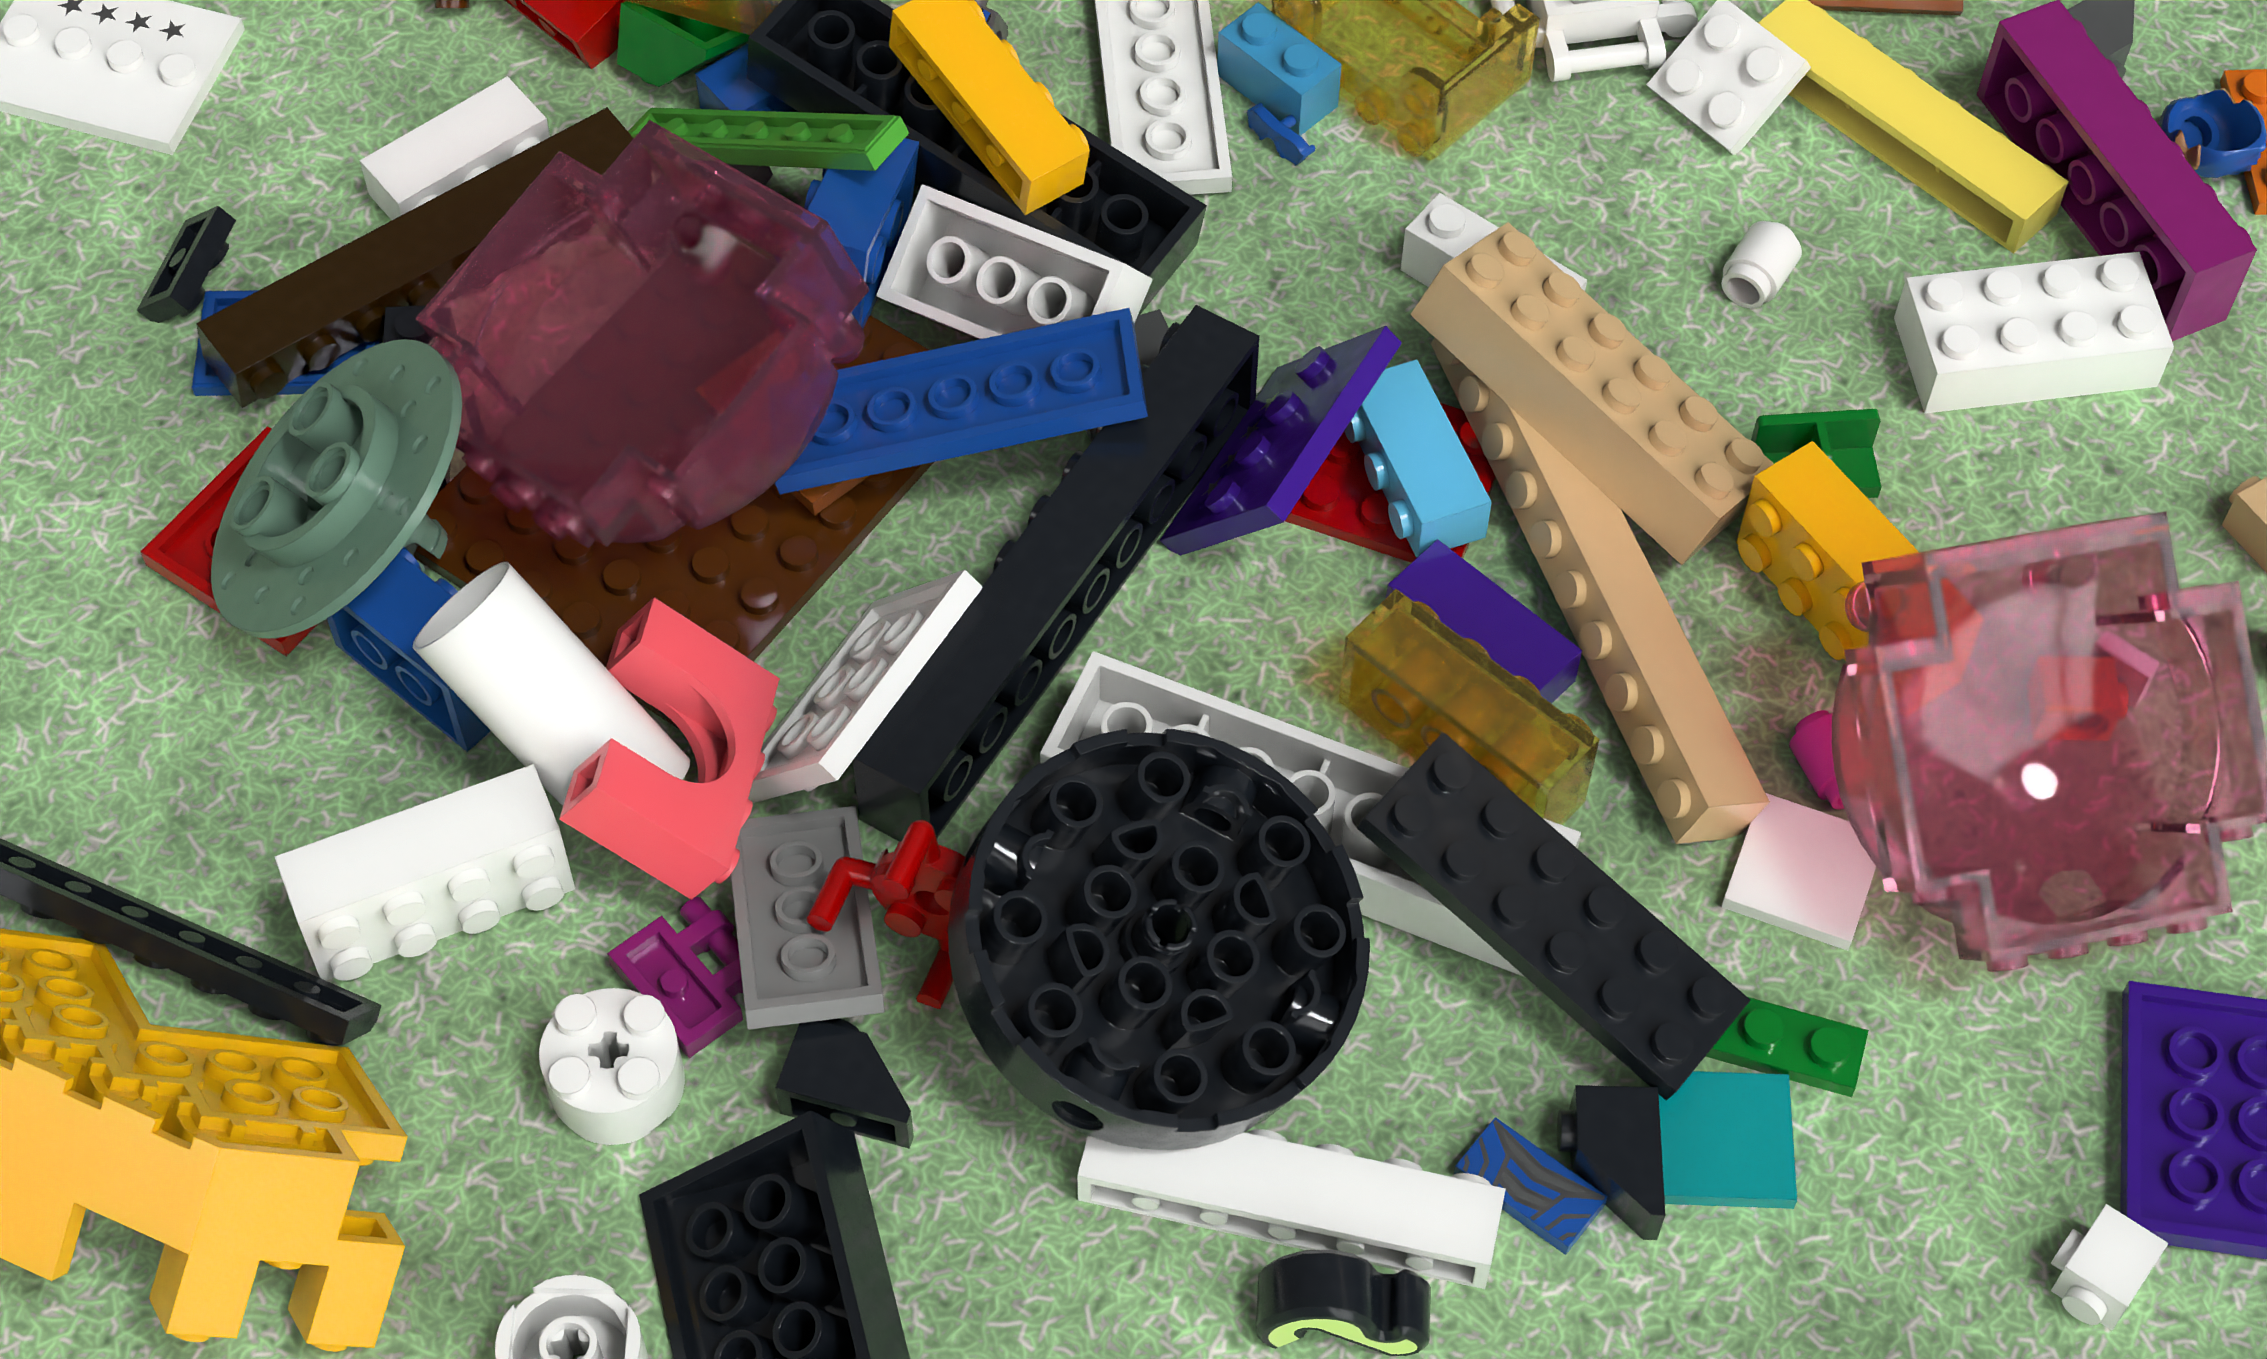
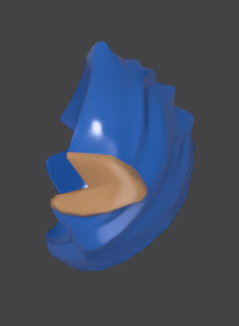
(2216, 132)

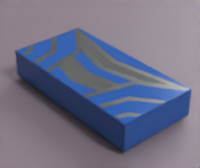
(1537, 1186)

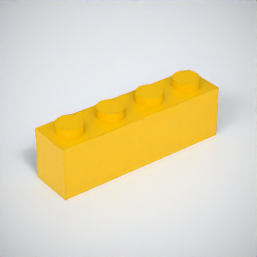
(990, 99)

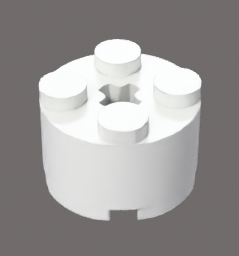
(603, 1031)
(569, 1319)

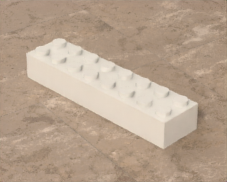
(1330, 774)

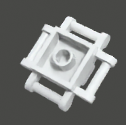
(1592, 20)

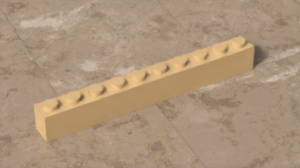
(1619, 623)

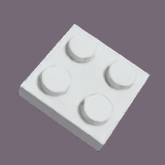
(1728, 75)

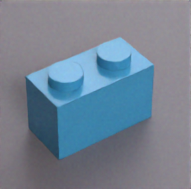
(1278, 68)

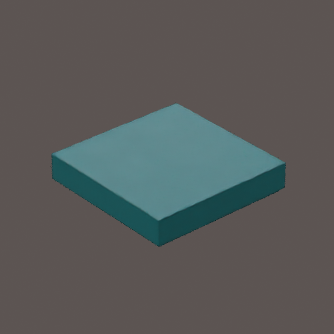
(1729, 1141)

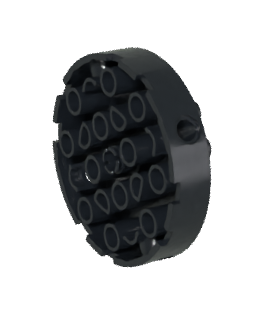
(1083, 997)

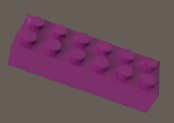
(2123, 171)

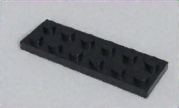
(1554, 915)

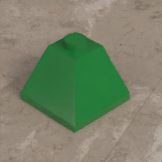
(667, 45)

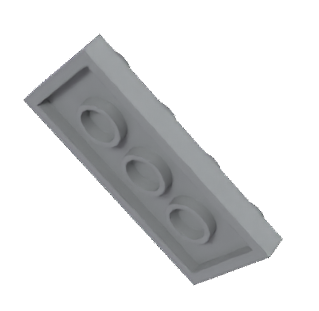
(785, 963)

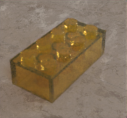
(1423, 679)

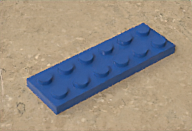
(975, 399)

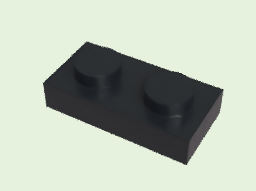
(193, 254)

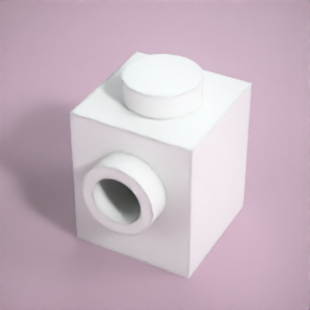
(2105, 1267)

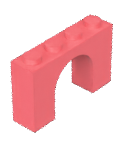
(723, 708)

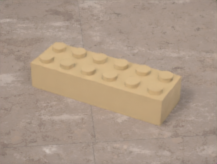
(1592, 390)

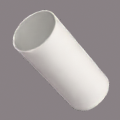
(536, 681)

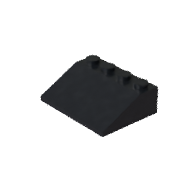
(774, 1252)

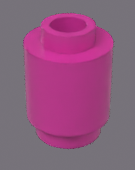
(1814, 754)

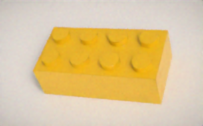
(1809, 538)

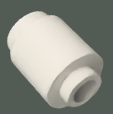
(1760, 264)

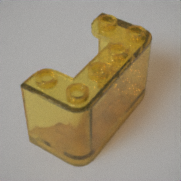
(1420, 64)

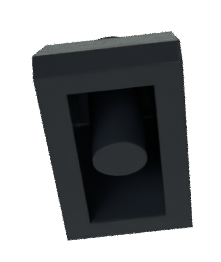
(844, 1079)
(1618, 1150)

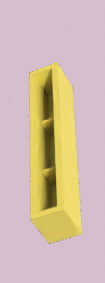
(1917, 128)

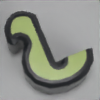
(1343, 1299)

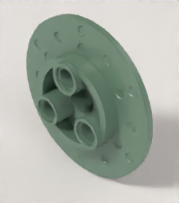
(338, 490)

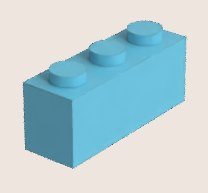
(1419, 462)

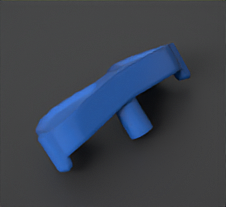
(1287, 142)

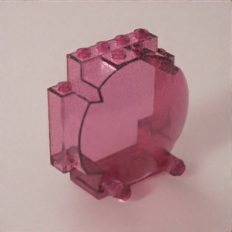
(645, 342)
(2050, 737)

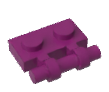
(667, 967)

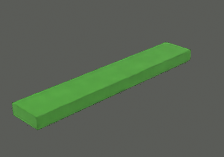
(784, 137)

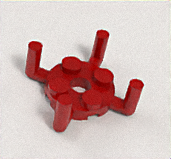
(914, 889)

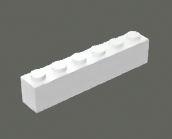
(1307, 1200)

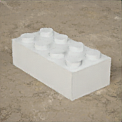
(997, 273)
(2032, 332)
(427, 874)

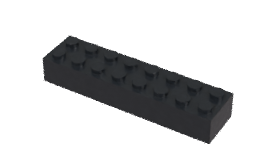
(840, 62)

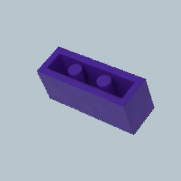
(1492, 617)

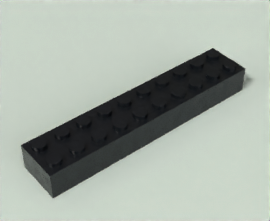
(1057, 579)

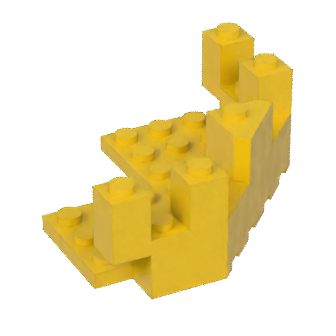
(193, 1140)

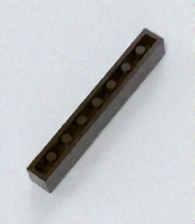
(343, 296)

